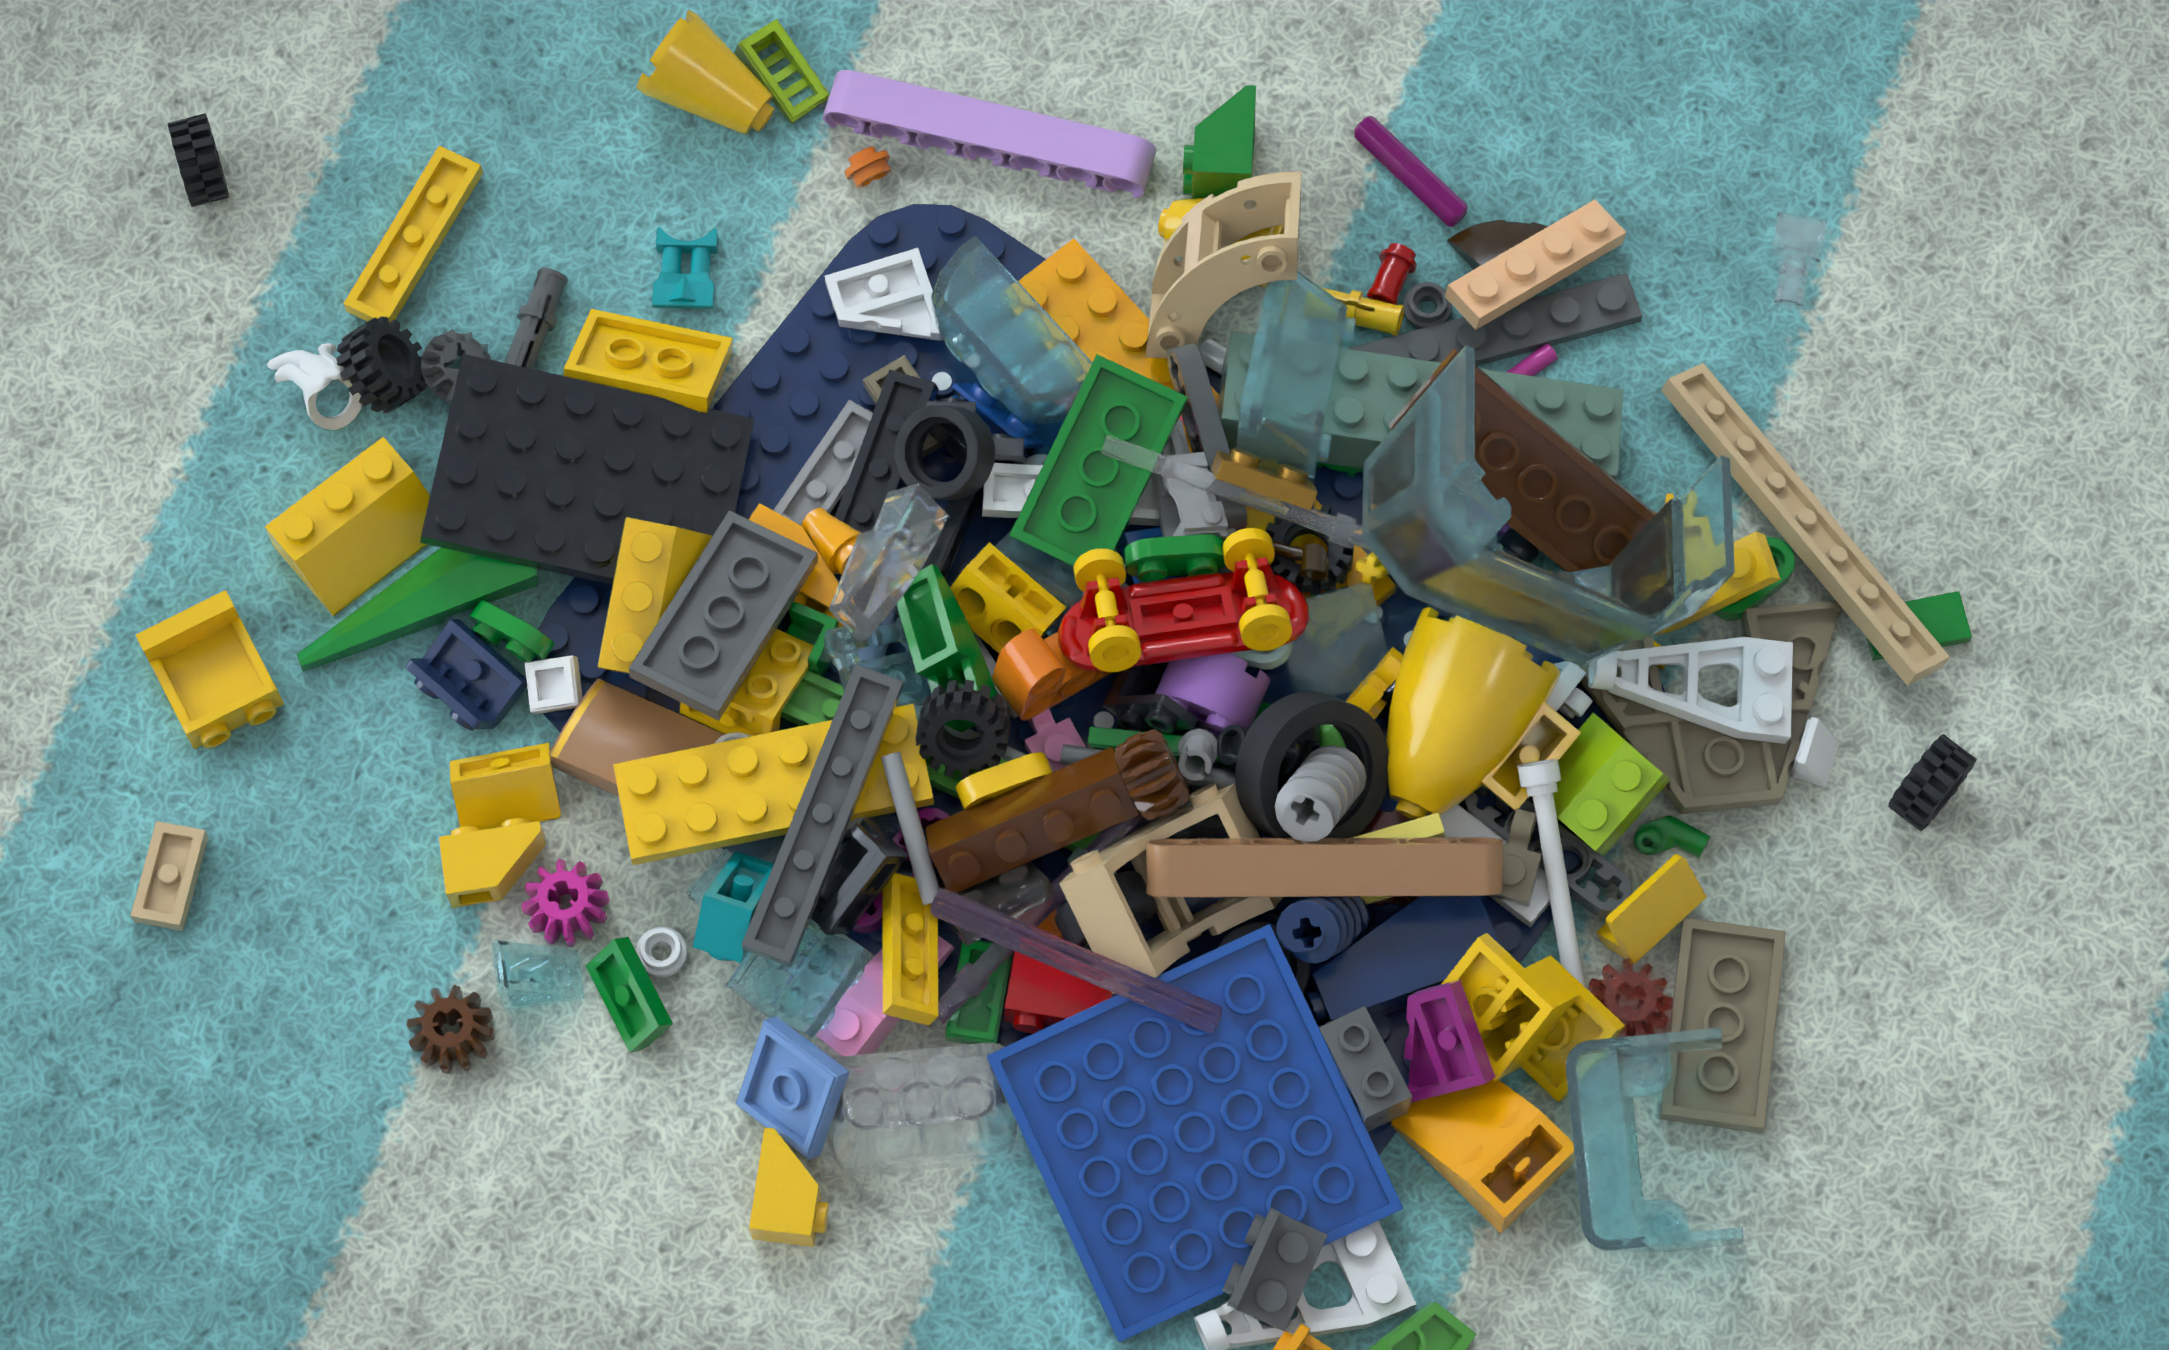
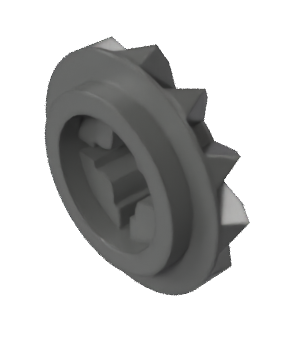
(443, 352)

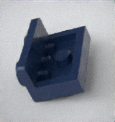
(468, 677)

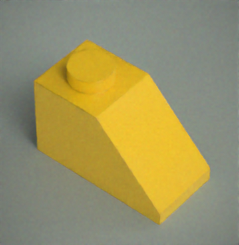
(1544, 739)
(785, 1197)

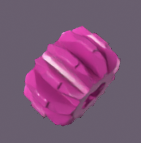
(585, 902)

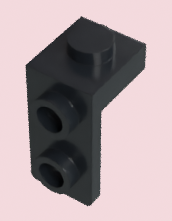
(1139, 708)

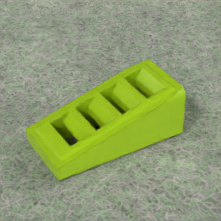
(775, 34)

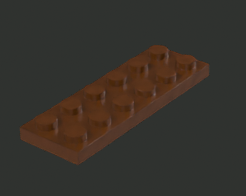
(1553, 488)

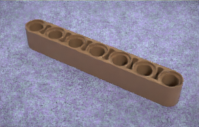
(1324, 867)

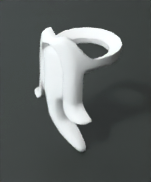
(312, 375)

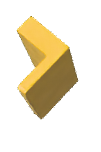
(505, 787)
(1652, 910)

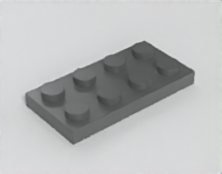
(723, 615)

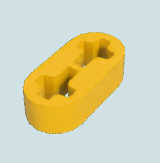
(1002, 778)

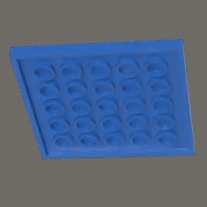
(1182, 1135)

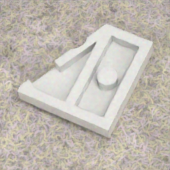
(885, 296)

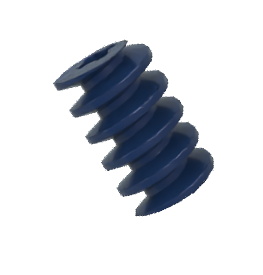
(1322, 926)

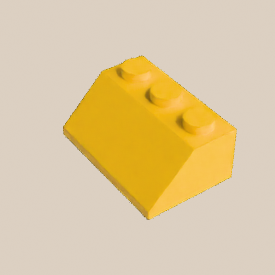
(354, 526)
(647, 577)

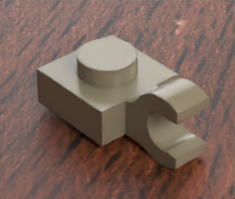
(1519, 863)

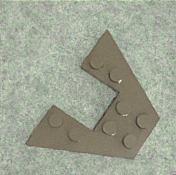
(1713, 768)

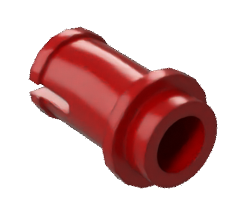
(1394, 268)

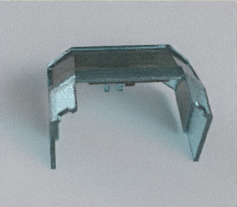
(1440, 528)

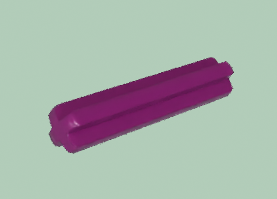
(1410, 171)

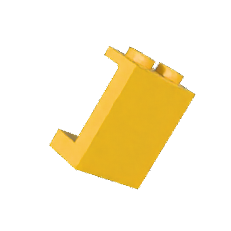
(210, 671)

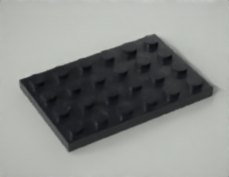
(555, 464)

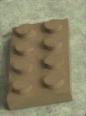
(1732, 982)

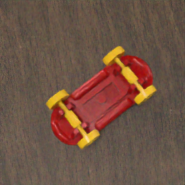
(1181, 615)

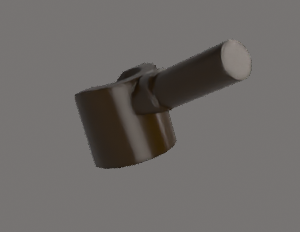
(1312, 557)

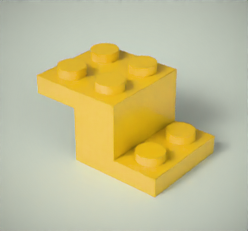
(1530, 1013)

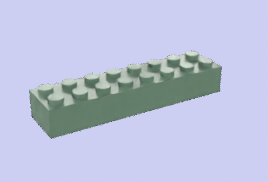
(1374, 388)

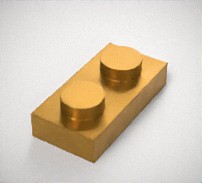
(1284, 484)

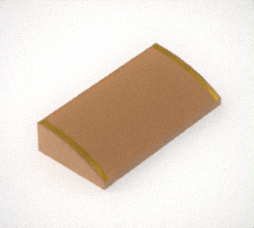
(618, 728)

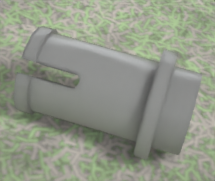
(1197, 753)

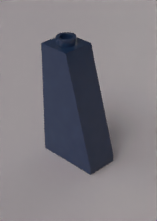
(1399, 957)

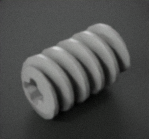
(1320, 793)

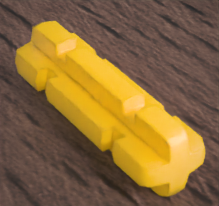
(1371, 568)

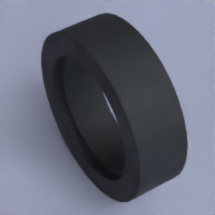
(1274, 733)

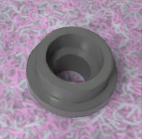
(1426, 292)

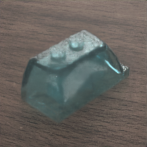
(1006, 337)

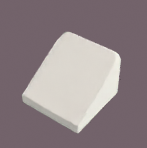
(1815, 754)

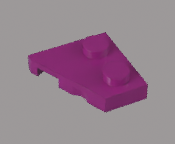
(1443, 1043)

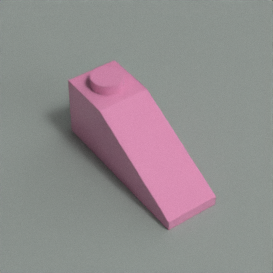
(859, 1016)

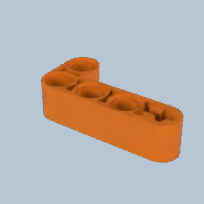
(1036, 674)

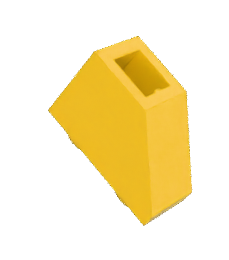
(488, 862)

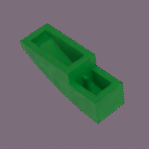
(941, 637)

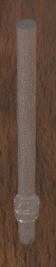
(1339, 529)

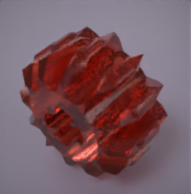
(1633, 985)

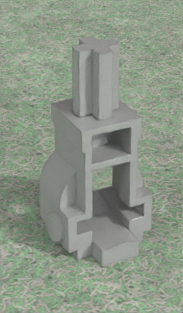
(1183, 507)

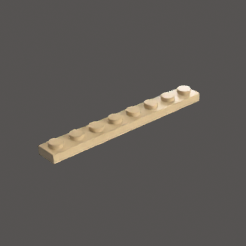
(1806, 524)

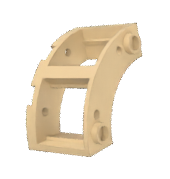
(1212, 266)
(1106, 914)

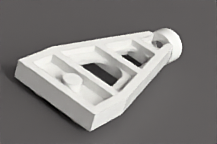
(1762, 684)
(1371, 1274)

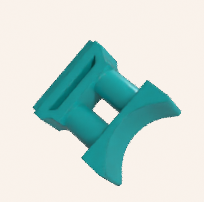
(679, 289)

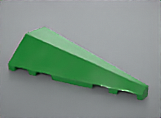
(418, 600)

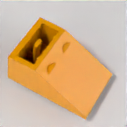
(1489, 1147)

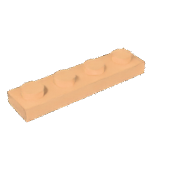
(1535, 264)

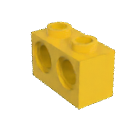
(1003, 599)

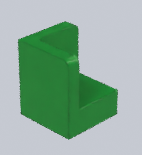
(811, 628)

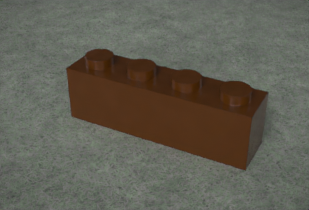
(1030, 821)

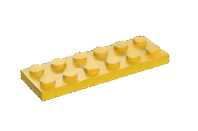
(747, 788)

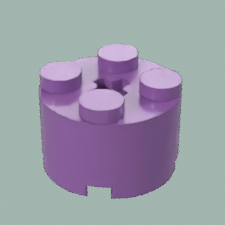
(1215, 690)

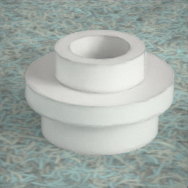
(662, 936)

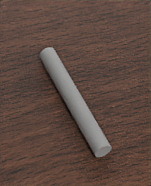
(911, 827)

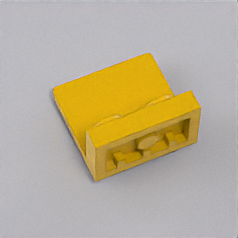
(765, 689)

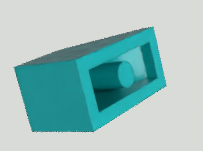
(730, 907)

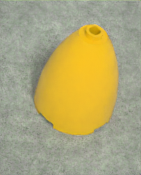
(1458, 710)

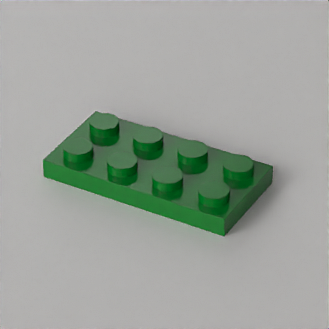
(1085, 496)

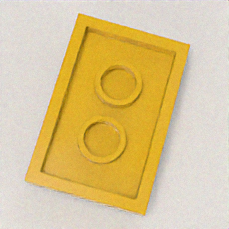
(650, 358)

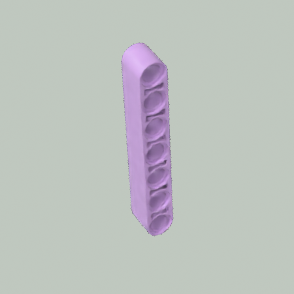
(990, 131)

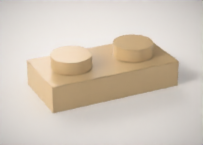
(169, 876)

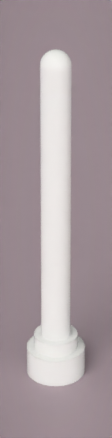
(1540, 782)

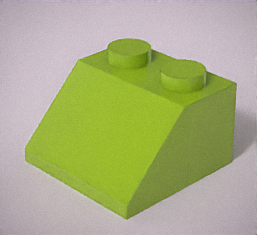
(1604, 785)

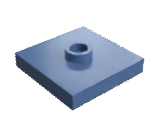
(792, 1087)

